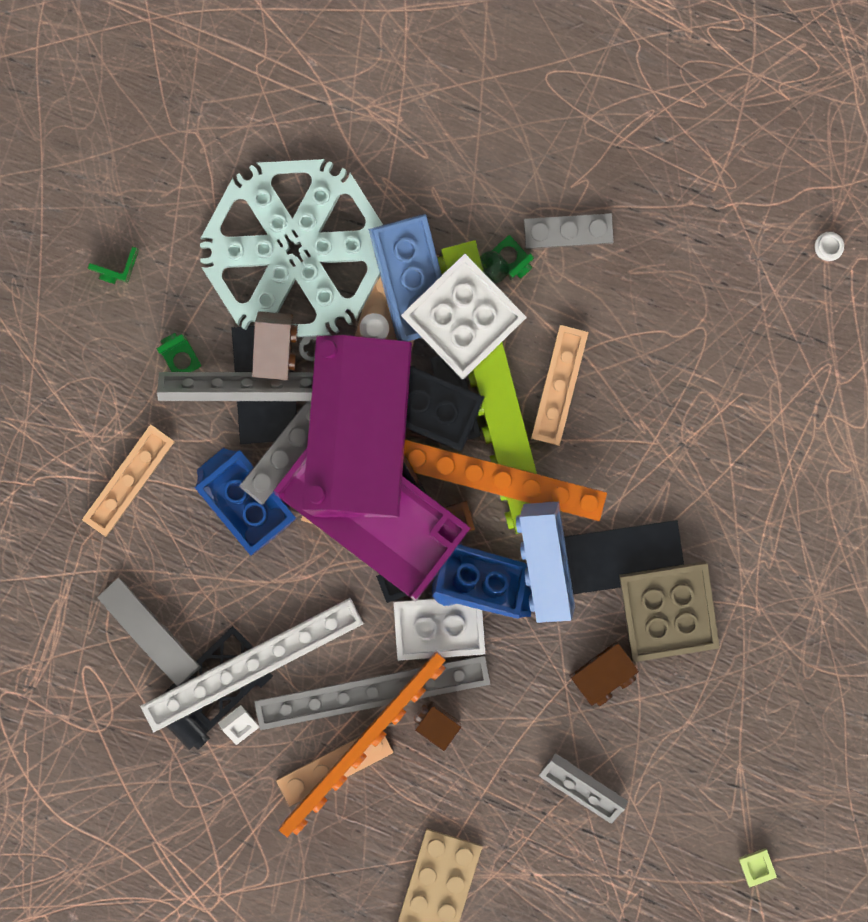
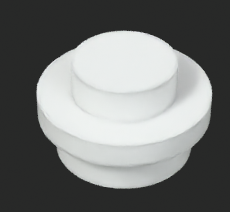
(829, 246)
(374, 326)

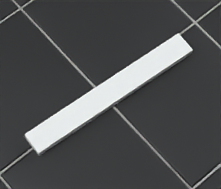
(251, 665)

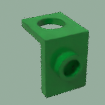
(521, 265)
(111, 276)
(173, 345)

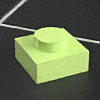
(757, 867)

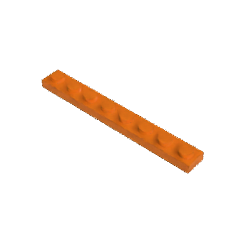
(504, 480)
(355, 754)

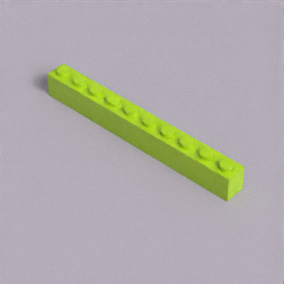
(501, 407)

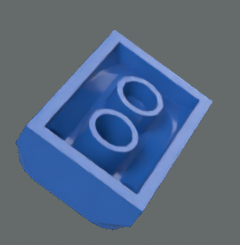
(247, 519)
(483, 583)

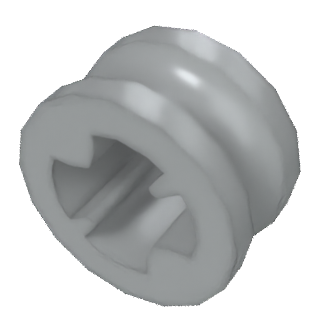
(305, 341)

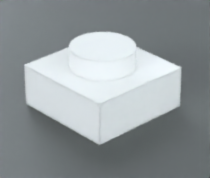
(238, 725)

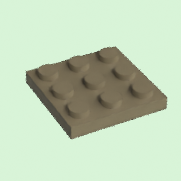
(669, 611)

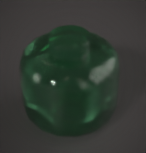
(494, 266)

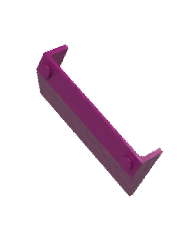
(357, 427)
(400, 548)

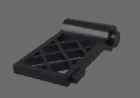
(194, 727)

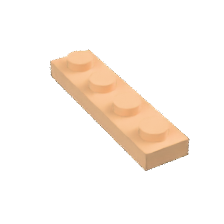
(559, 385)
(128, 480)
(301, 781)

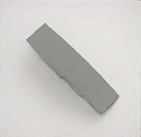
(148, 632)

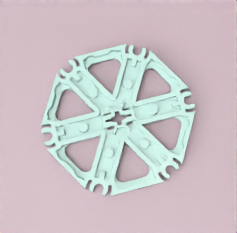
(278, 224)

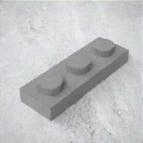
(568, 231)
(583, 788)

